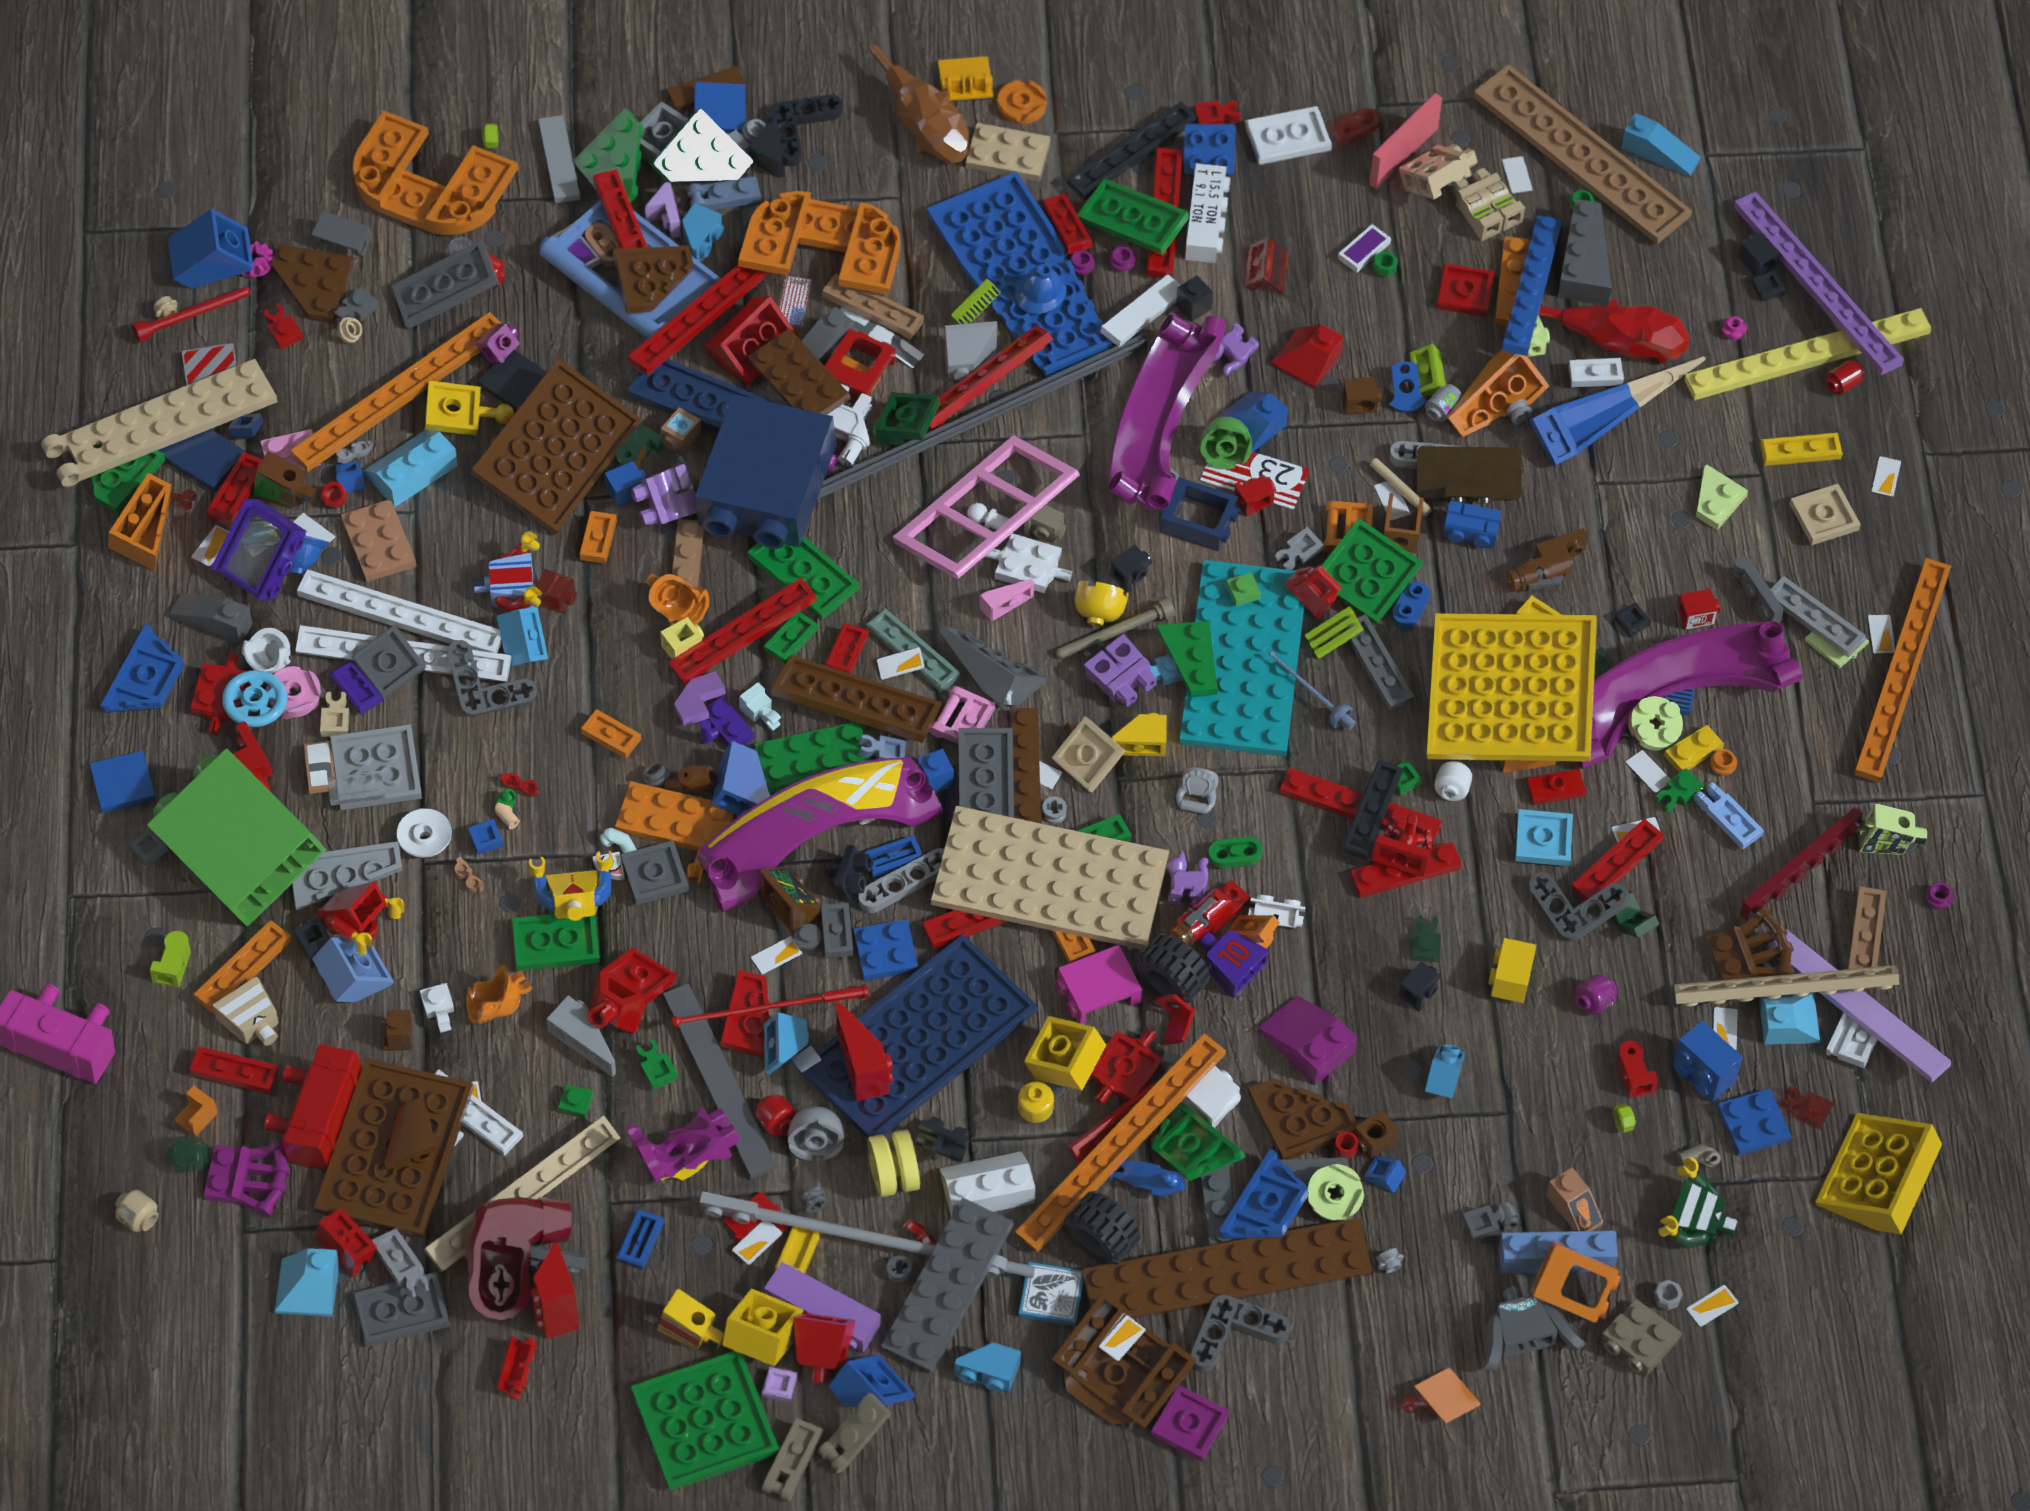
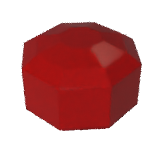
(334, 495)

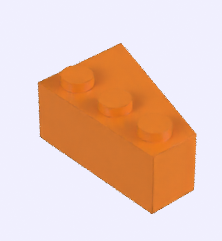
(141, 524)

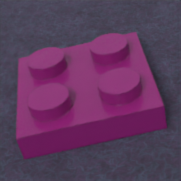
(1190, 1423)

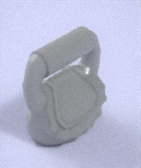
(1198, 783)

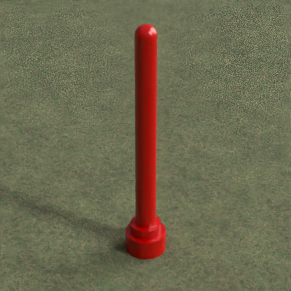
(144, 330)

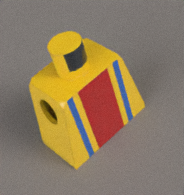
(689, 1322)

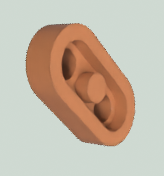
(604, 246)

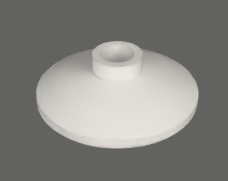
(424, 823)

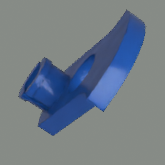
(1406, 401)

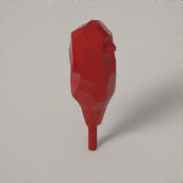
(1626, 329)

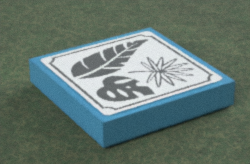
(1052, 1295)

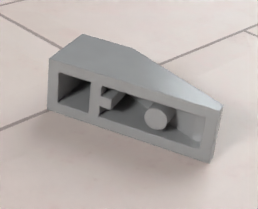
(572, 1027)

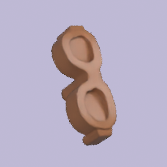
(463, 872)

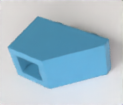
(700, 230)
(1445, 1070)
(990, 1366)

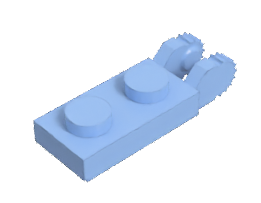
(1729, 816)

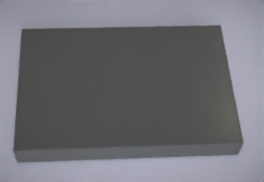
(391, 1314)

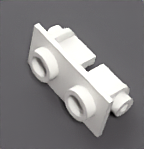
(1287, 911)

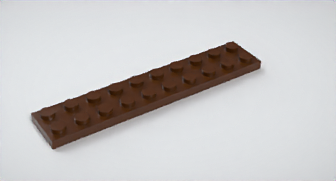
(1233, 1269)

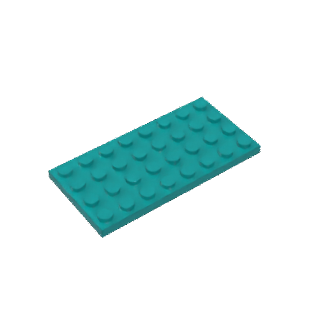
(1253, 688)

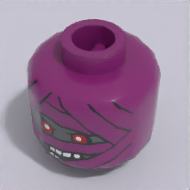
(1596, 994)

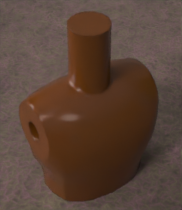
(693, 779)

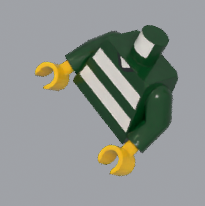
(1697, 1211)

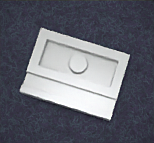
(1851, 1042)

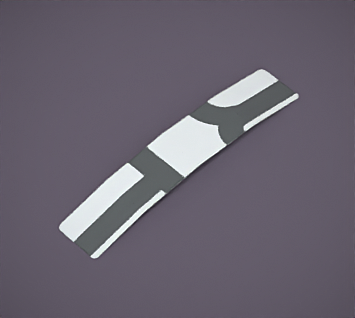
(904, 350)

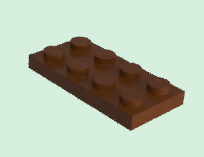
(798, 375)

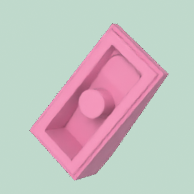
(1004, 599)

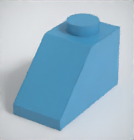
(783, 1039)

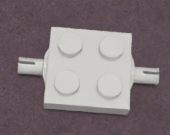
(1028, 560)

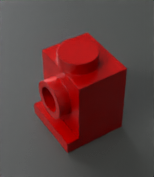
(1255, 494)

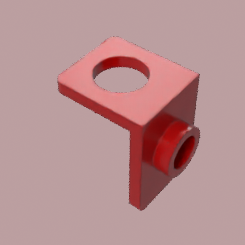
(1180, 1019)

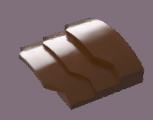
(1123, 1388)

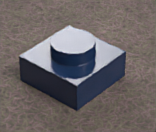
(245, 426)

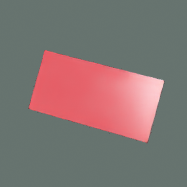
(1405, 141)

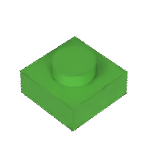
(1243, 589)

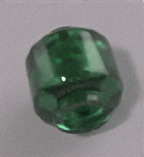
(188, 1153)

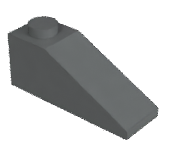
(828, 334)
(214, 615)

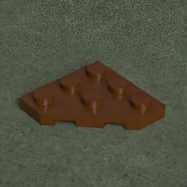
(650, 274)
(313, 279)
(1299, 1118)

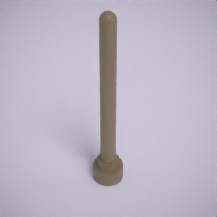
(1162, 610)

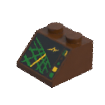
(788, 897)

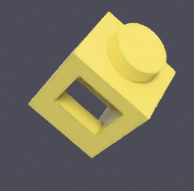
(680, 637)

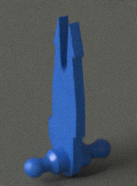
(1150, 1177)

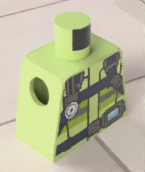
(1889, 831)

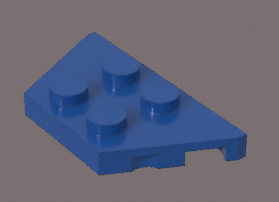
(144, 676)
(1266, 1203)

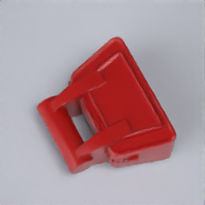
(1314, 589)

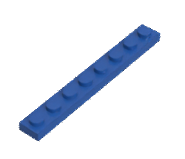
(1532, 286)

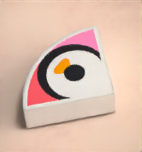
(617, 870)

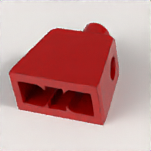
(822, 1343)

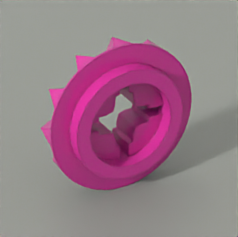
(263, 262)

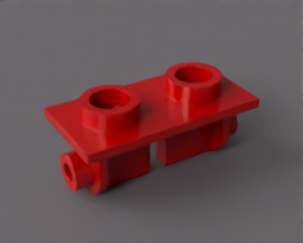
(515, 1366)

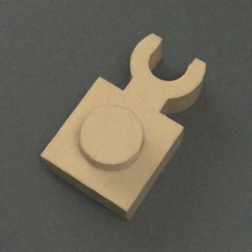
(335, 717)

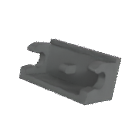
(343, 232)

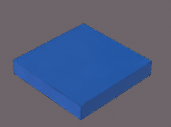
(722, 104)
(122, 781)

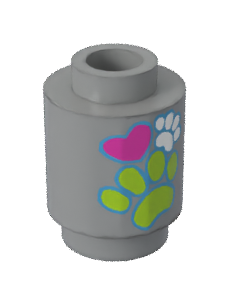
(1442, 402)

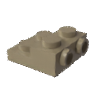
(1640, 1338)

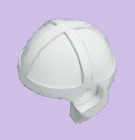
(267, 650)

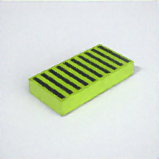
(976, 303)

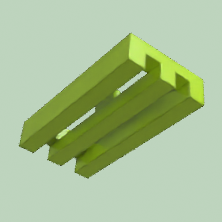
(1333, 628)

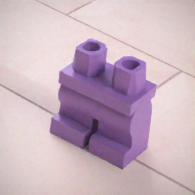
(662, 496)
(1120, 671)

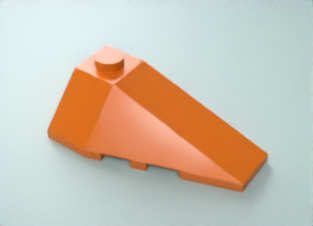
(1500, 384)

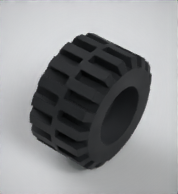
(1172, 968)
(1102, 1228)

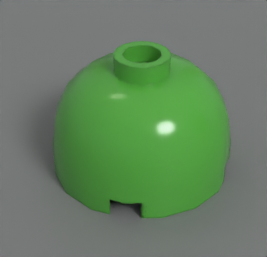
(1225, 442)

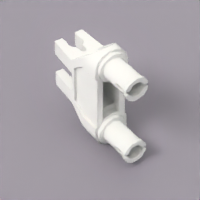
(851, 428)

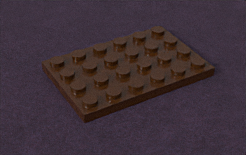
(556, 446)
(357, 1172)

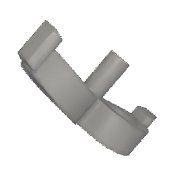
(357, 450)

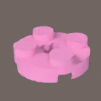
(306, 700)

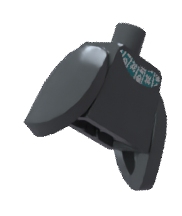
(1525, 1326)

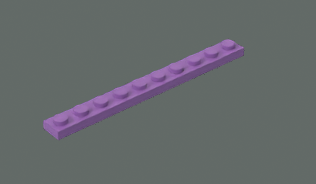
(1820, 284)

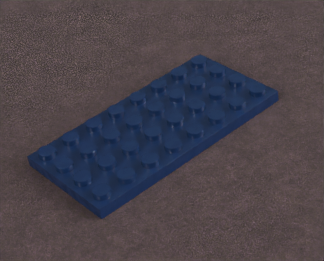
(932, 1030)

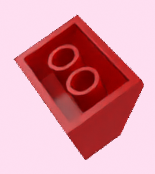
(746, 333)
(554, 1296)

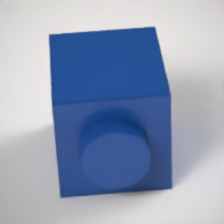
(621, 480)
(937, 770)

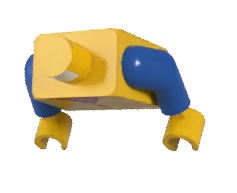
(573, 893)

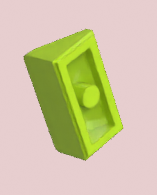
(1429, 369)

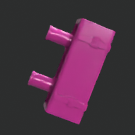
(55, 1035)

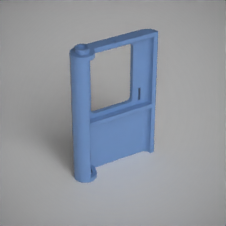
(648, 323)

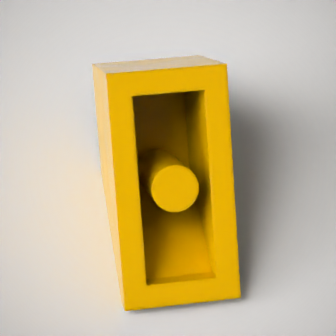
(1144, 736)

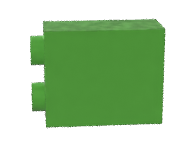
(235, 835)

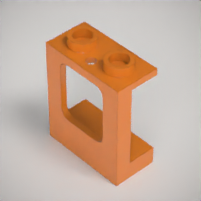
(1554, 1273)

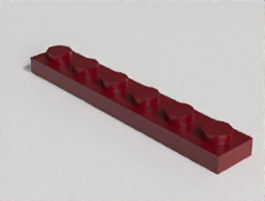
(1809, 858)

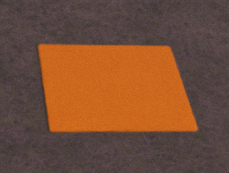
(1447, 1395)

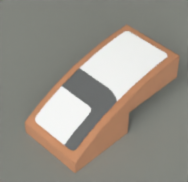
(319, 765)

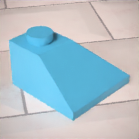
(1789, 1020)
(308, 1283)

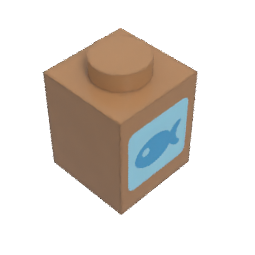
(680, 431)

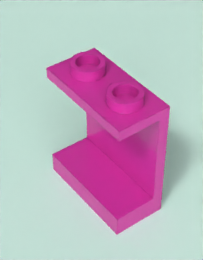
(1097, 982)

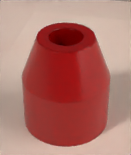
(1346, 1145)

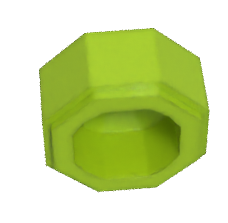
(490, 136)
(1624, 1118)

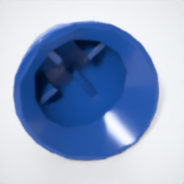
(1040, 290)
(307, 554)

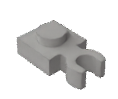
(1301, 547)

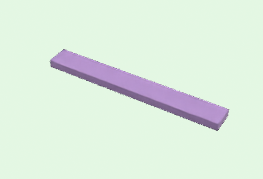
(1872, 1016)

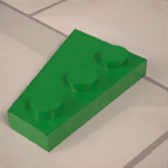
(1193, 654)

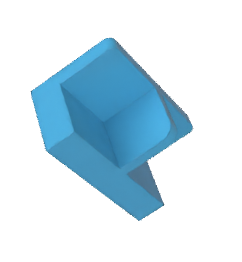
(522, 636)

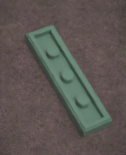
(901, 638)

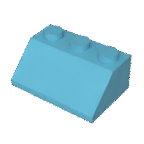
(412, 466)

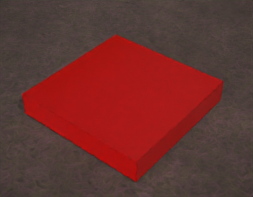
(1465, 290)

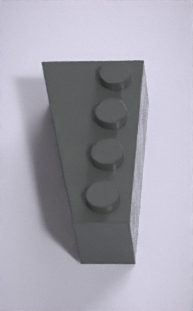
(1586, 261)

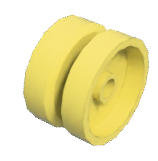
(898, 1163)

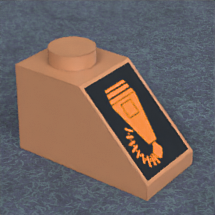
(1574, 1201)

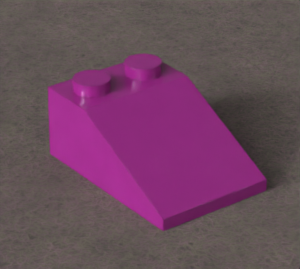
(1309, 1038)

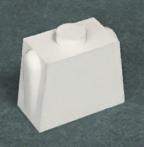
(1213, 1096)

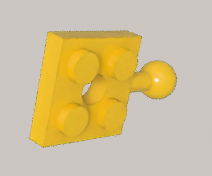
(467, 400)

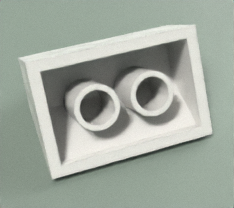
(990, 1182)

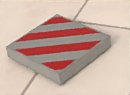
(207, 361)

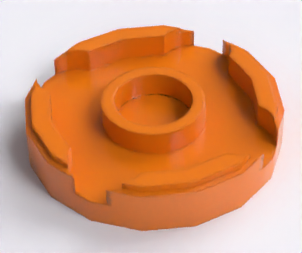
(1021, 102)

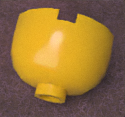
(1100, 602)

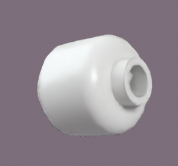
(1453, 781)

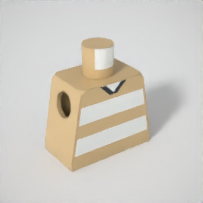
(248, 1013)

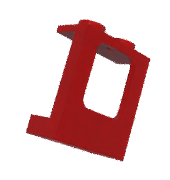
(859, 381)

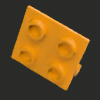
(966, 78)

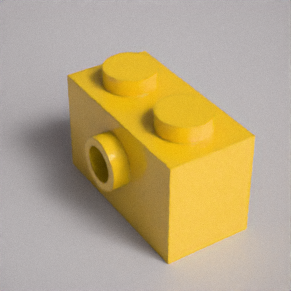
(1513, 970)

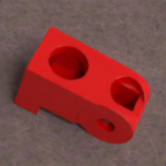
(1634, 1072)

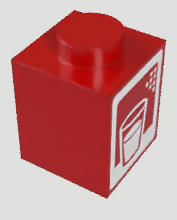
(1698, 609)

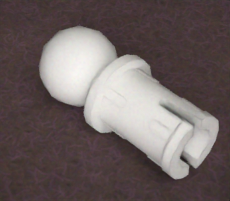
(979, 514)

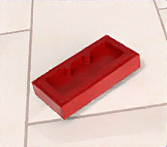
(847, 648)
(1556, 786)

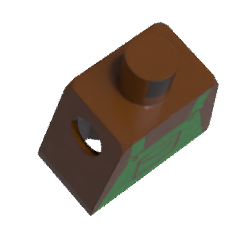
(281, 482)

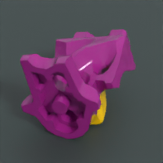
(698, 1141)

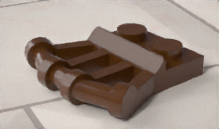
(1733, 951)

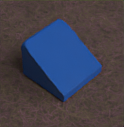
(350, 476)
(1385, 1173)

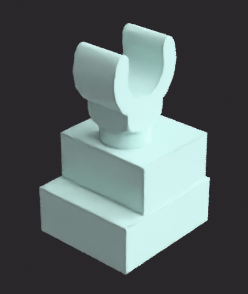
(757, 705)

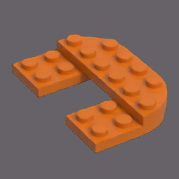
(436, 208)
(795, 219)

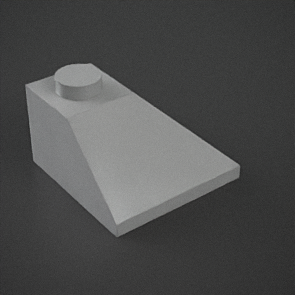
(968, 347)

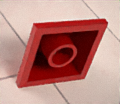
(1309, 353)

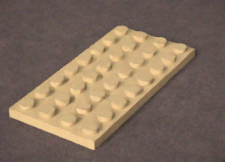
(1050, 877)

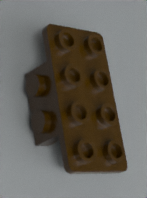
(1469, 473)

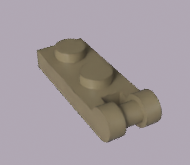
(855, 1432)
(792, 1459)

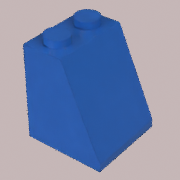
(209, 250)

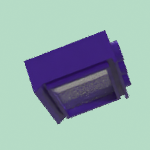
(259, 549)

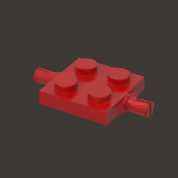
(210, 689)
(1125, 1066)

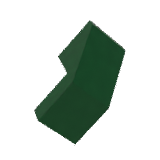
(1631, 919)

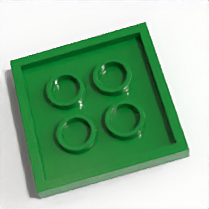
(1370, 570)

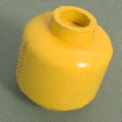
(1035, 1102)

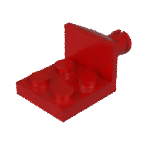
(626, 989)

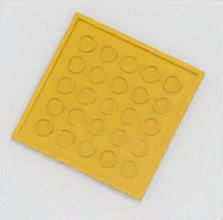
(1512, 687)

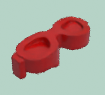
(514, 782)
(921, 1232)

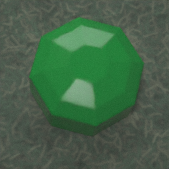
(1385, 264)

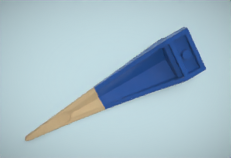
(1579, 423)

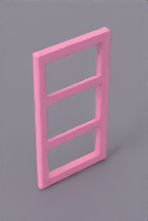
(941, 506)

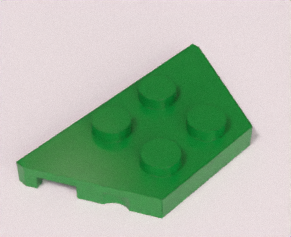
(1193, 1144)

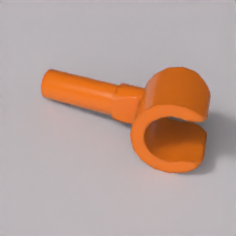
(695, 870)

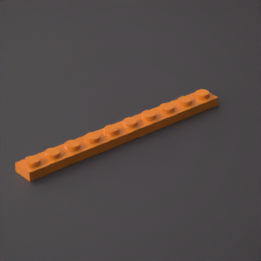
(391, 395)
(1902, 670)
(1121, 1141)

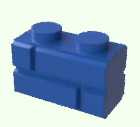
(1472, 524)

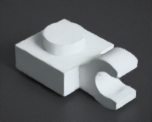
(438, 1004)

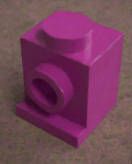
(491, 342)

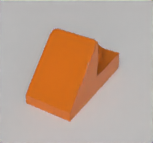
(1256, 928)

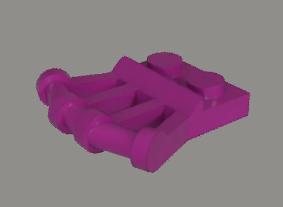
(229, 1175)

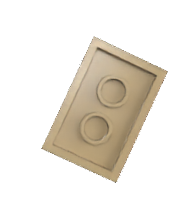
(1008, 151)

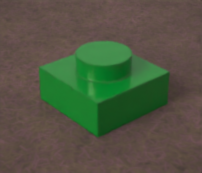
(575, 1101)

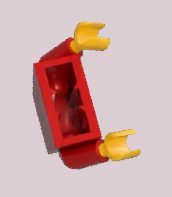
(354, 909)

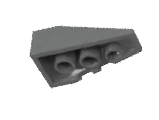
(999, 678)

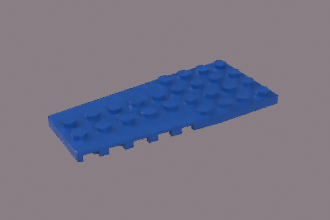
(1001, 237)

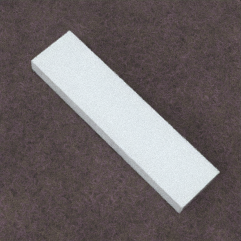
(1141, 311)
(490, 1125)

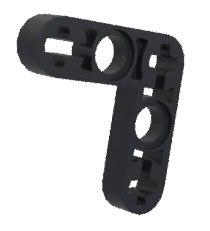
(795, 117)

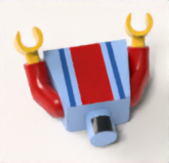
(512, 578)

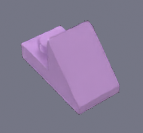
(663, 208)

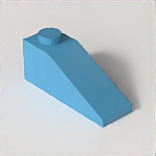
(1658, 145)

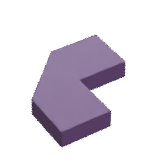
(699, 689)

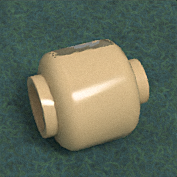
(136, 1211)

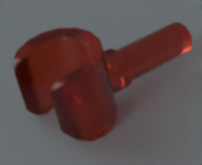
(187, 494)

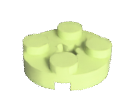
(1666, 712)
(1339, 1208)

